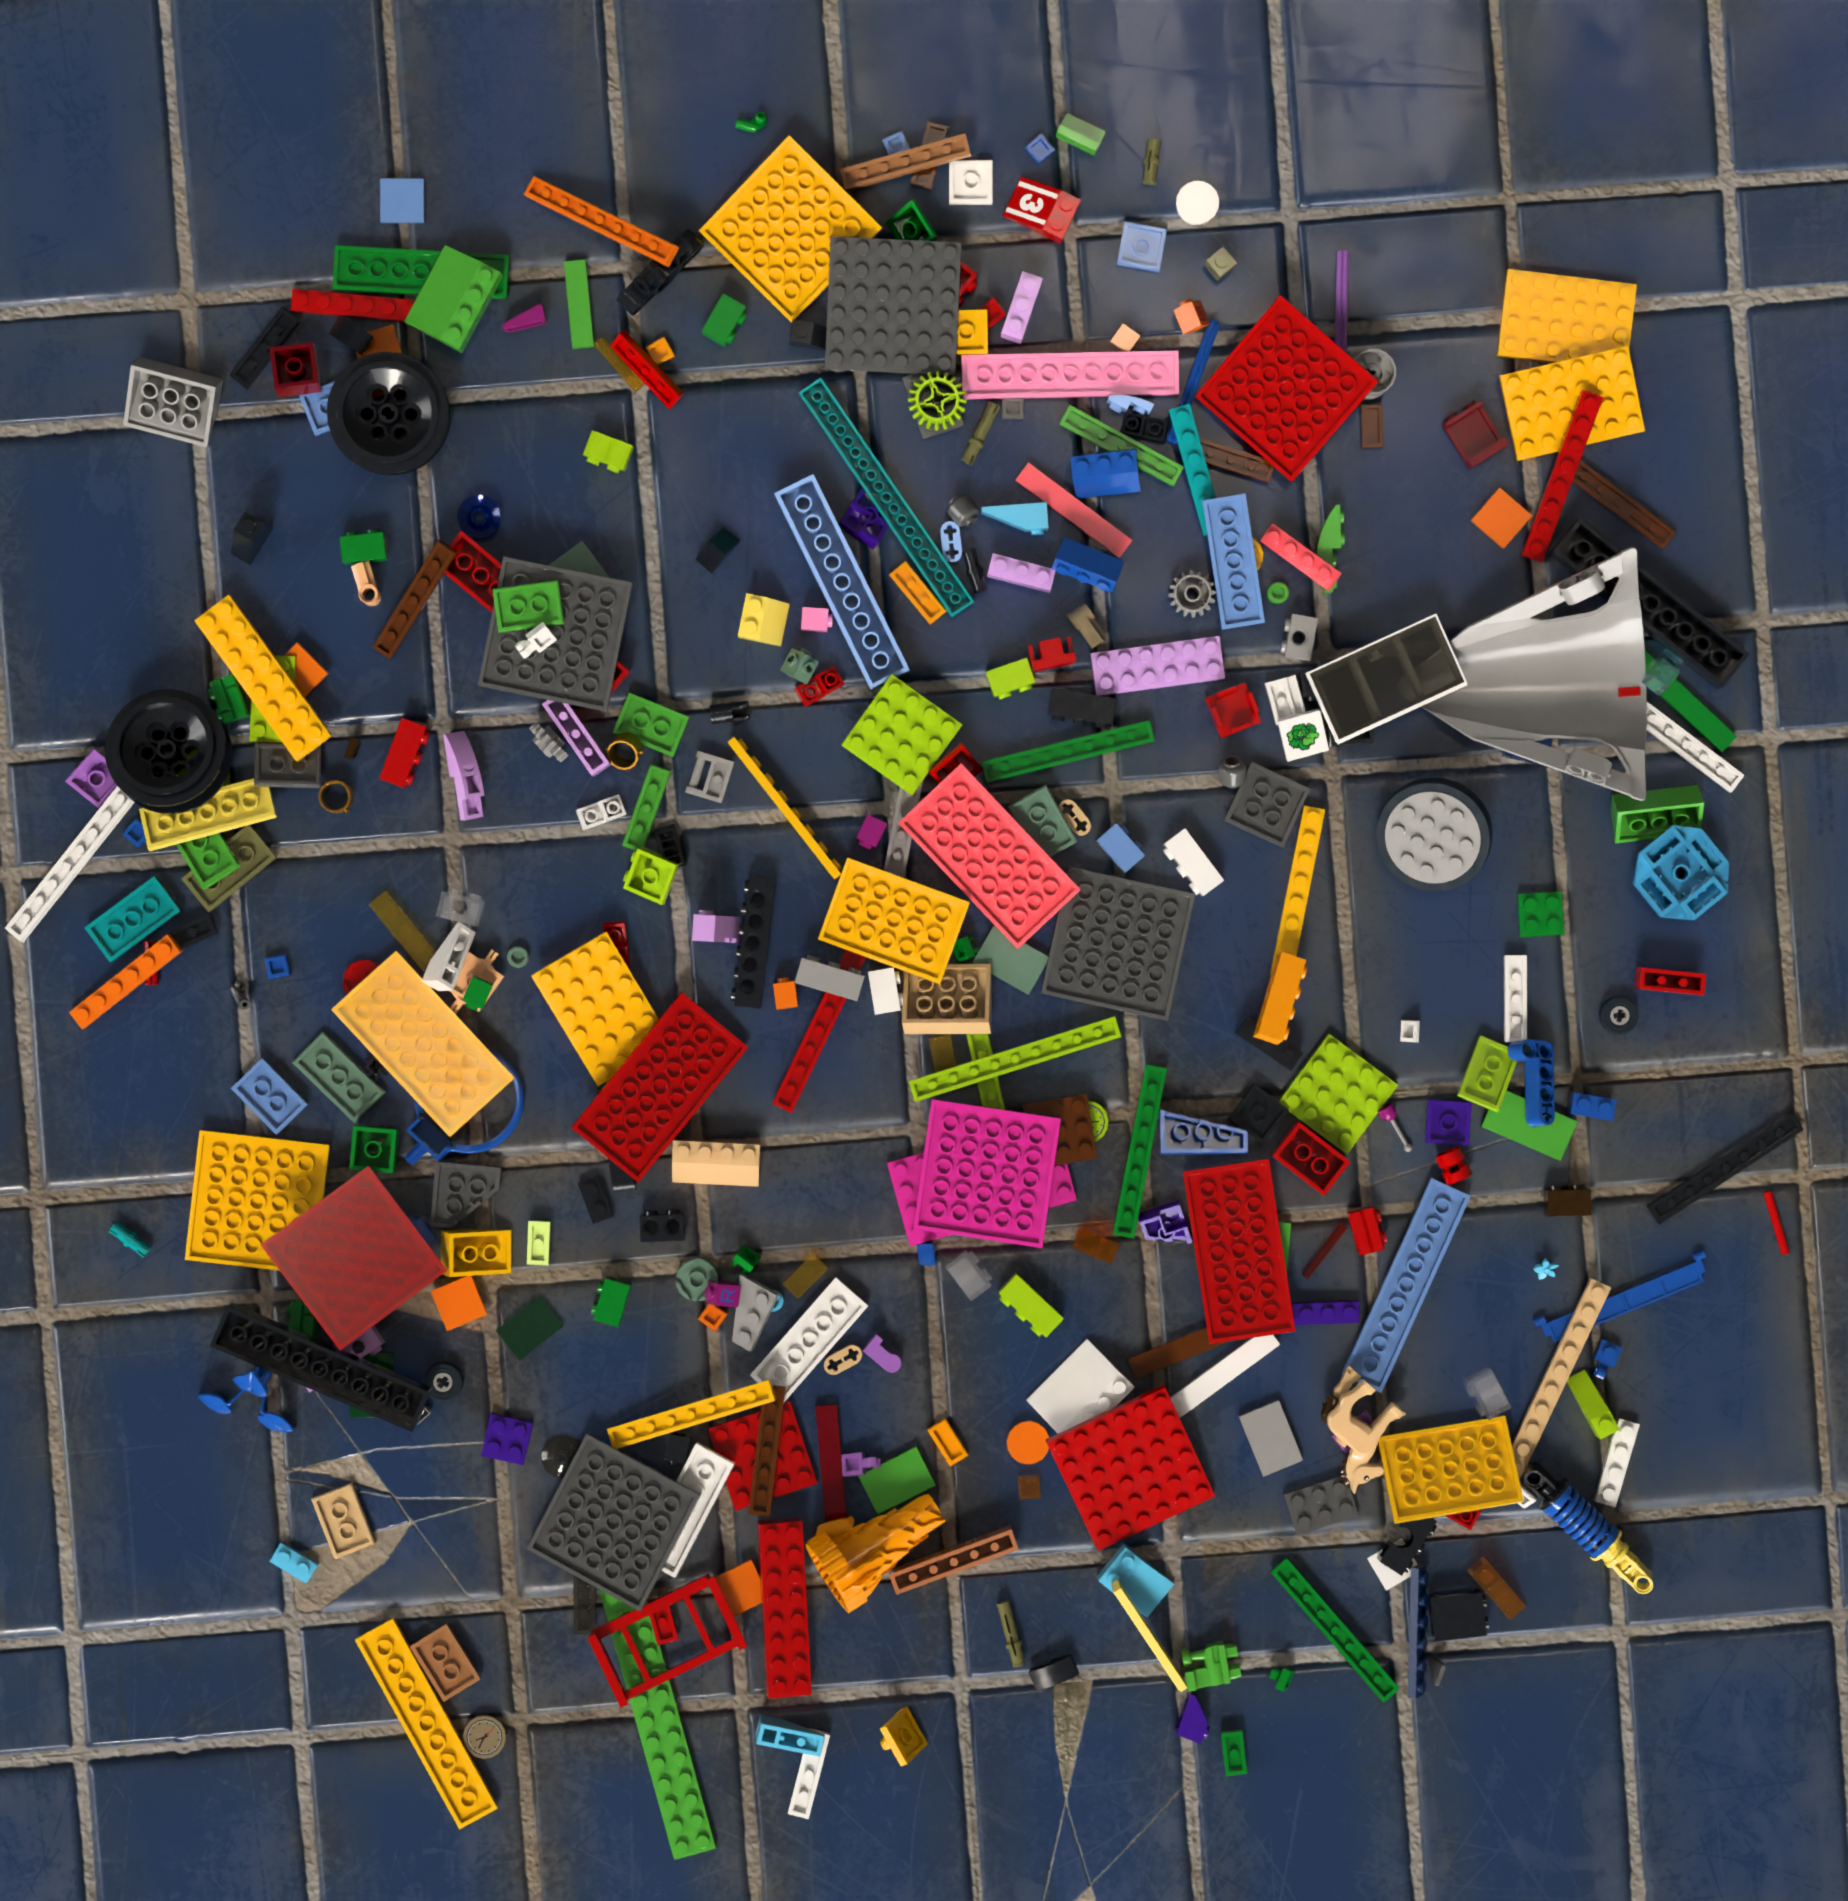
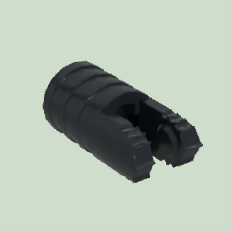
(723, 712)

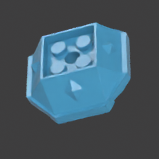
(1703, 879)

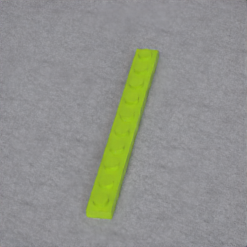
(1014, 1059)

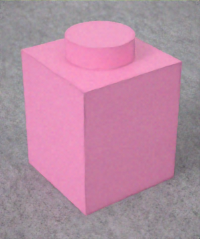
(816, 619)

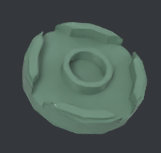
(693, 1278)

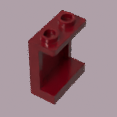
(1474, 434)

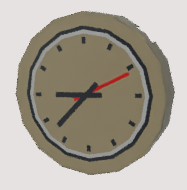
(484, 1736)

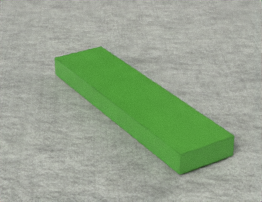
(579, 304)
(646, 807)

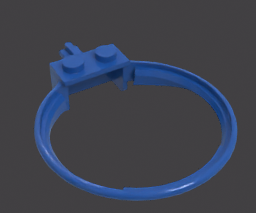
(438, 1145)

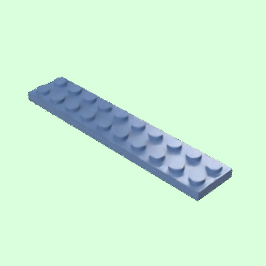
(1407, 1283)

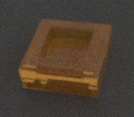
(1029, 1487)

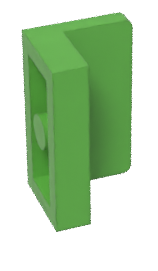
(1080, 134)

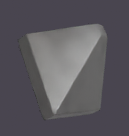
(1437, 1670)

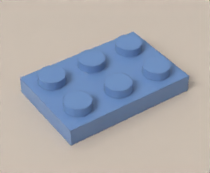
(269, 1096)

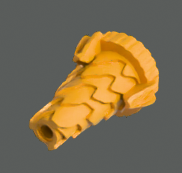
(859, 1556)

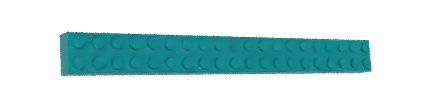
(886, 497)

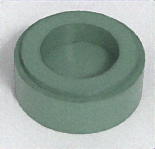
(518, 956)

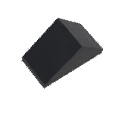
(717, 549)

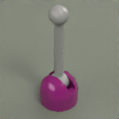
(1388, 1113)

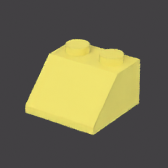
(763, 620)

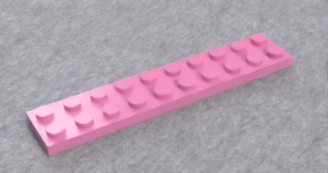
(1070, 374)

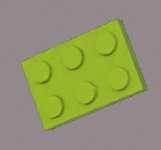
(1487, 1074)

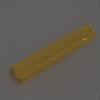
(618, 364)

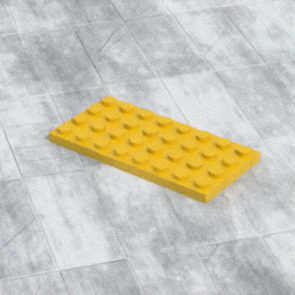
(422, 1044)

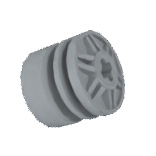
(1381, 367)

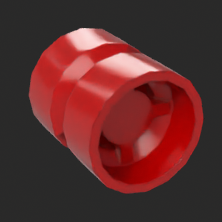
(1450, 1158)

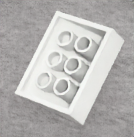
(1080, 1389)

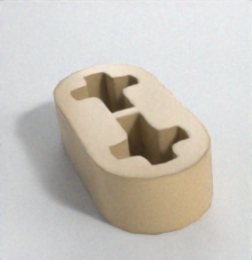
(1078, 814)
(840, 1354)

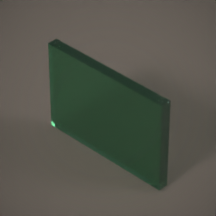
(529, 1328)

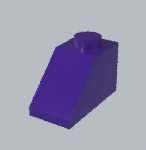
(1192, 1721)

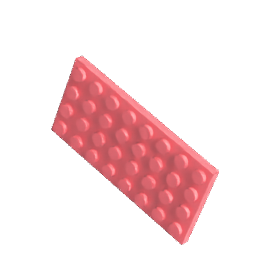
(989, 856)

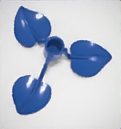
(255, 1383)

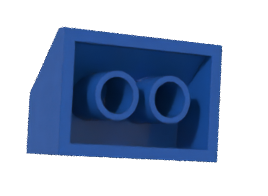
(1105, 473)
(1087, 565)

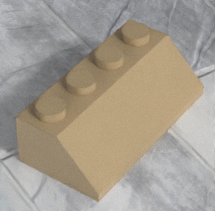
(716, 1162)

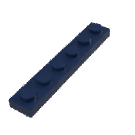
(1417, 1626)

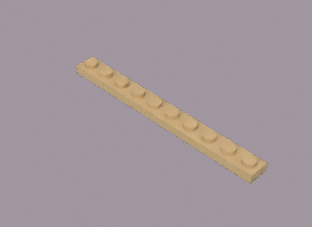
(1558, 1372)

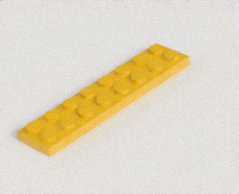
(263, 678)

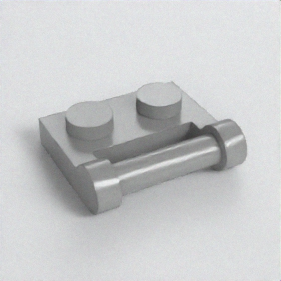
(716, 780)

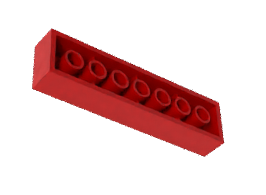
(784, 1607)

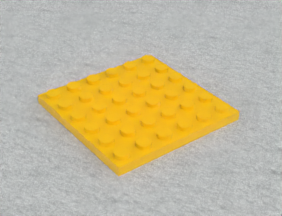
(782, 227)
(248, 1193)

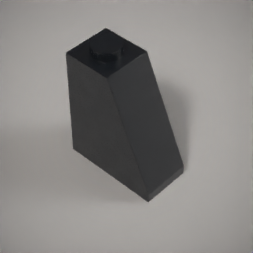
(249, 537)

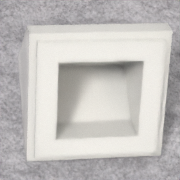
(1410, 1031)
(1528, 1495)

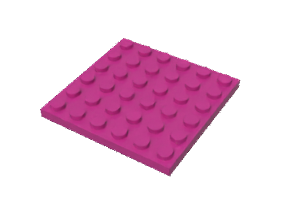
(987, 1173)

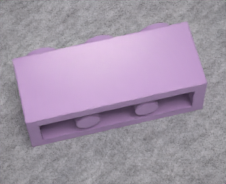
(1021, 307)
(1021, 573)

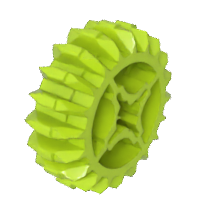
(927, 403)

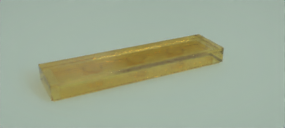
(403, 929)

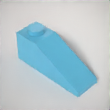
(1025, 517)
(788, 1736)

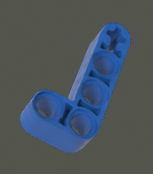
(1538, 1079)

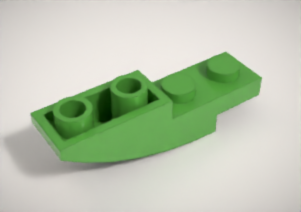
(1331, 539)

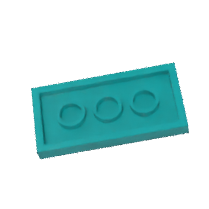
(132, 919)

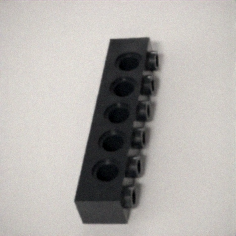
(767, 888)

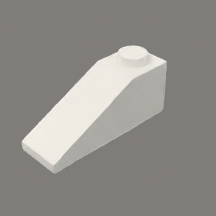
(448, 960)

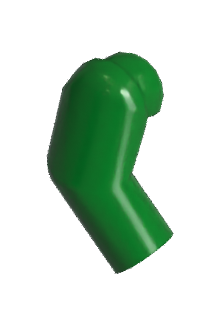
(754, 124)

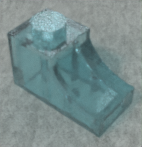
(1663, 672)

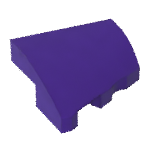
(863, 521)
(1165, 1223)

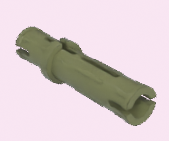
(976, 442)
(1011, 1633)

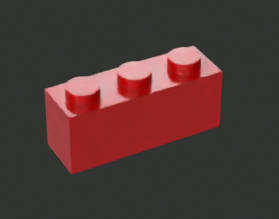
(405, 753)
(1669, 981)

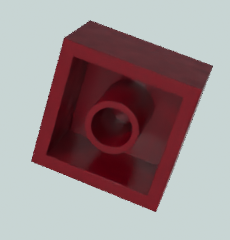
(295, 369)

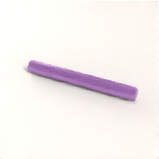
(1341, 308)

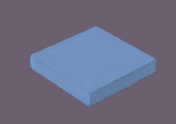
(402, 200)
(1141, 246)
(316, 408)

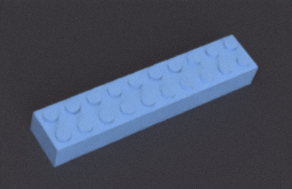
(841, 581)

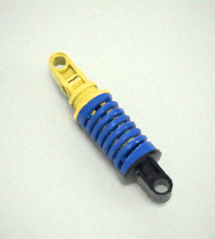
(1587, 1526)

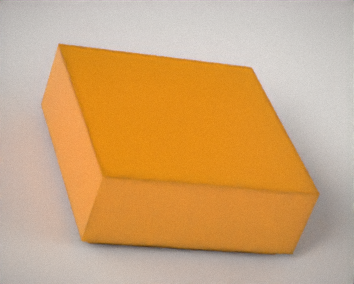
(660, 351)

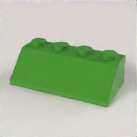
(1662, 808)

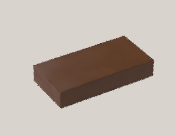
(1371, 426)

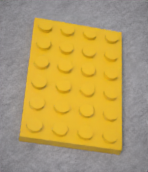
(1563, 316)
(1544, 399)
(894, 920)
(597, 1004)
(1450, 1469)

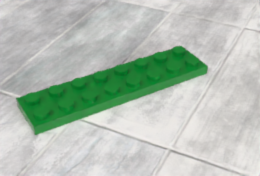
(399, 269)

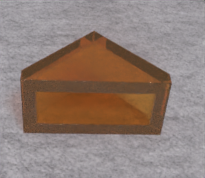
(1096, 1245)

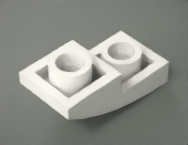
(601, 812)

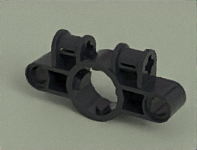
(658, 276)

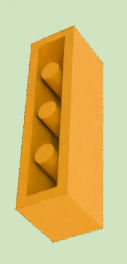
(1280, 997)

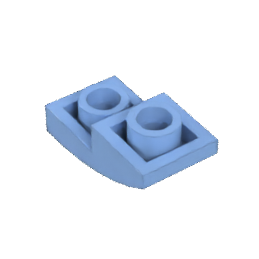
(1121, 403)

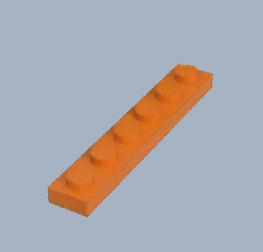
(126, 981)

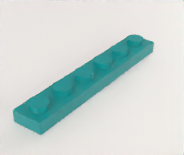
(1192, 458)

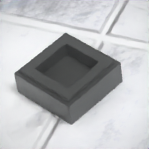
(1012, 408)

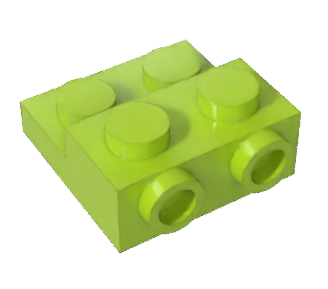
(650, 875)

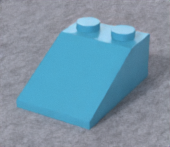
(1138, 1577)

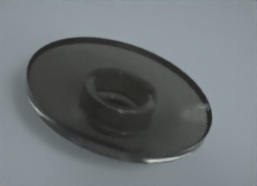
(553, 1448)

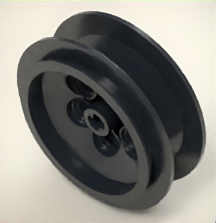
(354, 393)
(135, 734)

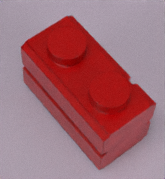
(1366, 1230)

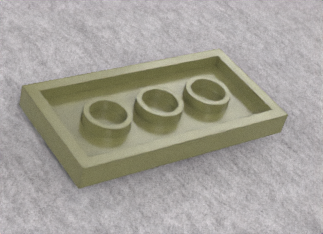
(253, 857)

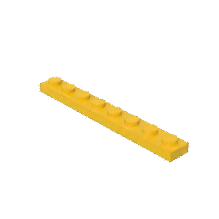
(791, 814)
(1299, 881)
(692, 1414)

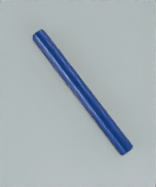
(1197, 370)

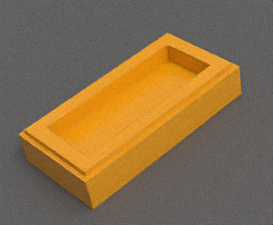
(947, 1442)

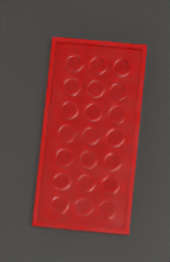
(659, 1087)
(1239, 1251)

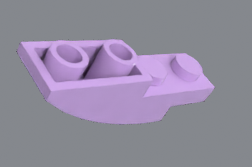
(466, 774)

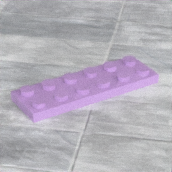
(1157, 666)

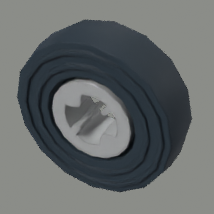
(1625, 1024)
(454, 1378)

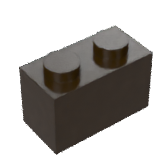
(1567, 1202)

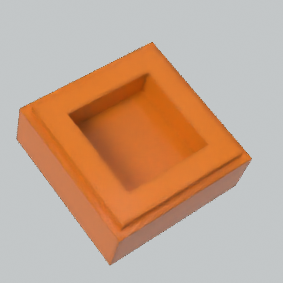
(712, 1316)

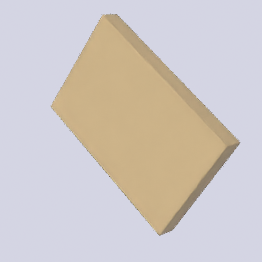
(343, 1520)

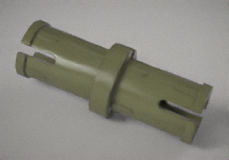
(1151, 162)

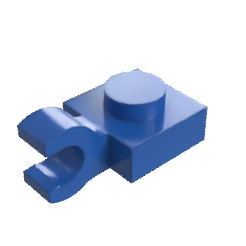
(1606, 1355)

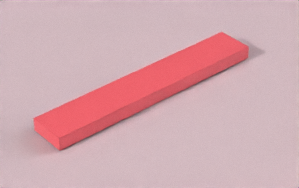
(1073, 510)

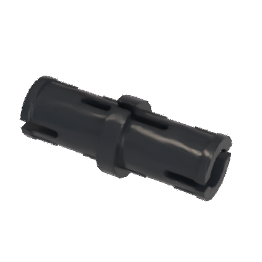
(974, 570)

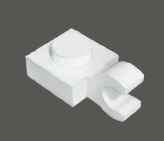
(538, 639)

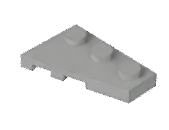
(752, 1312)

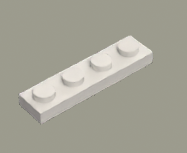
(1515, 998)
(1616, 1462)
(807, 1781)

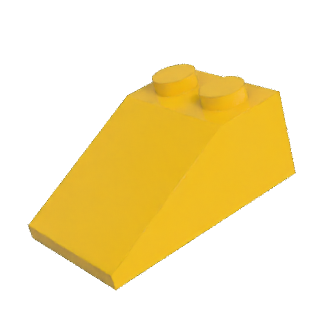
(476, 1252)

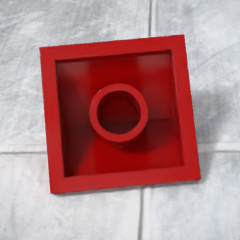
(951, 761)

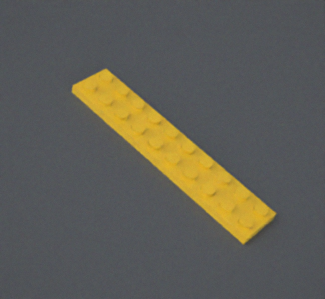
(426, 1723)

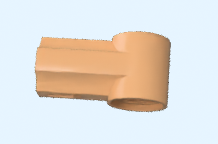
(366, 581)

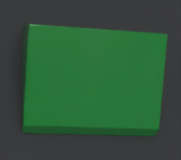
(911, 224)

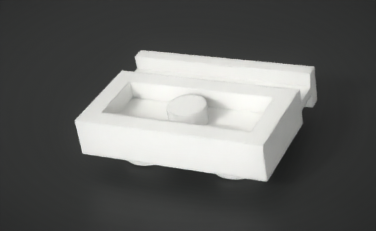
(1284, 697)

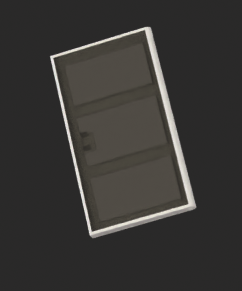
(1386, 679)

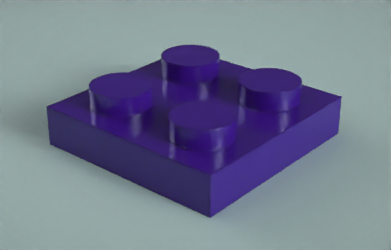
(1448, 1122)
(507, 1438)

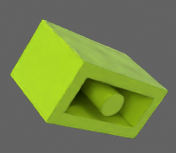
(1010, 678)

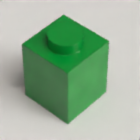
(477, 993)

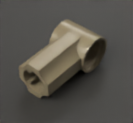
(1084, 622)

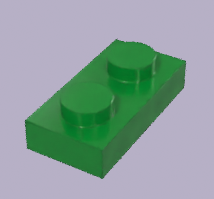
(1233, 1752)

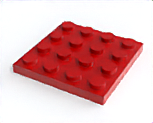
(738, 1442)

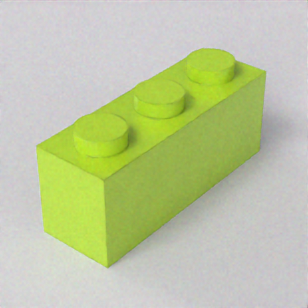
(1030, 1305)

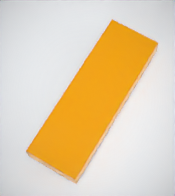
(917, 592)

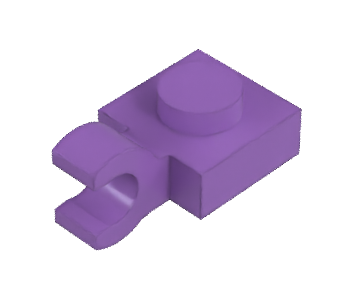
(856, 1464)

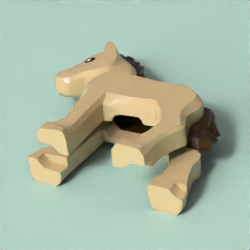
(1355, 1432)

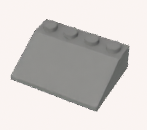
(172, 401)

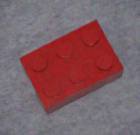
(1310, 1158)

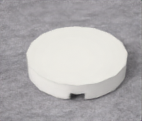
(1197, 202)

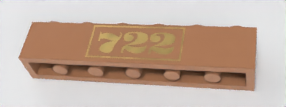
(953, 1559)

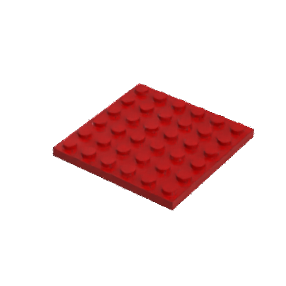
(1286, 388)
(353, 1258)
(1130, 1467)

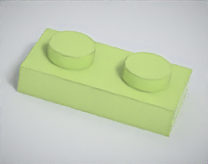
(538, 1242)

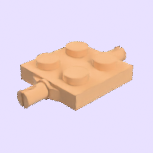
(475, 967)

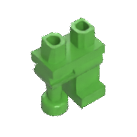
(1215, 1670)

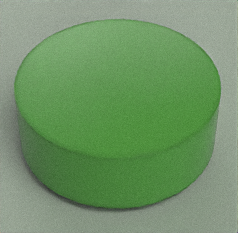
(1277, 593)

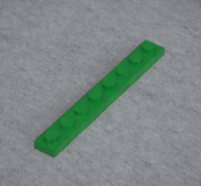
(1067, 751)
(1139, 1151)
(1334, 1629)

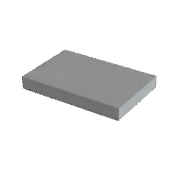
(1270, 1438)

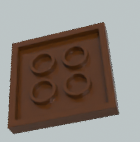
(1076, 1131)

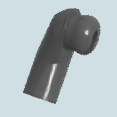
(240, 998)

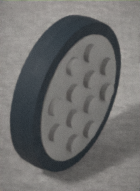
(1434, 834)

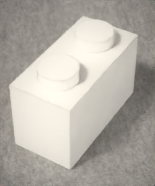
(884, 990)

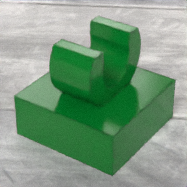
(963, 949)
(746, 1258)
(1283, 1677)

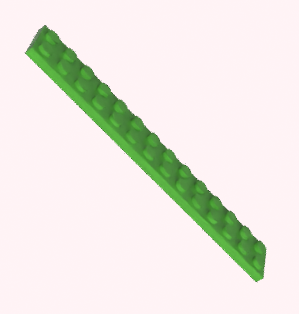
(663, 1739)

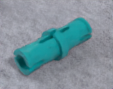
(130, 1239)

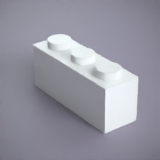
(1192, 863)

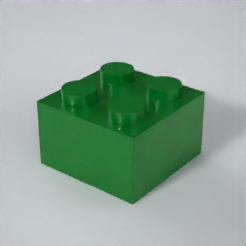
(374, 1148)

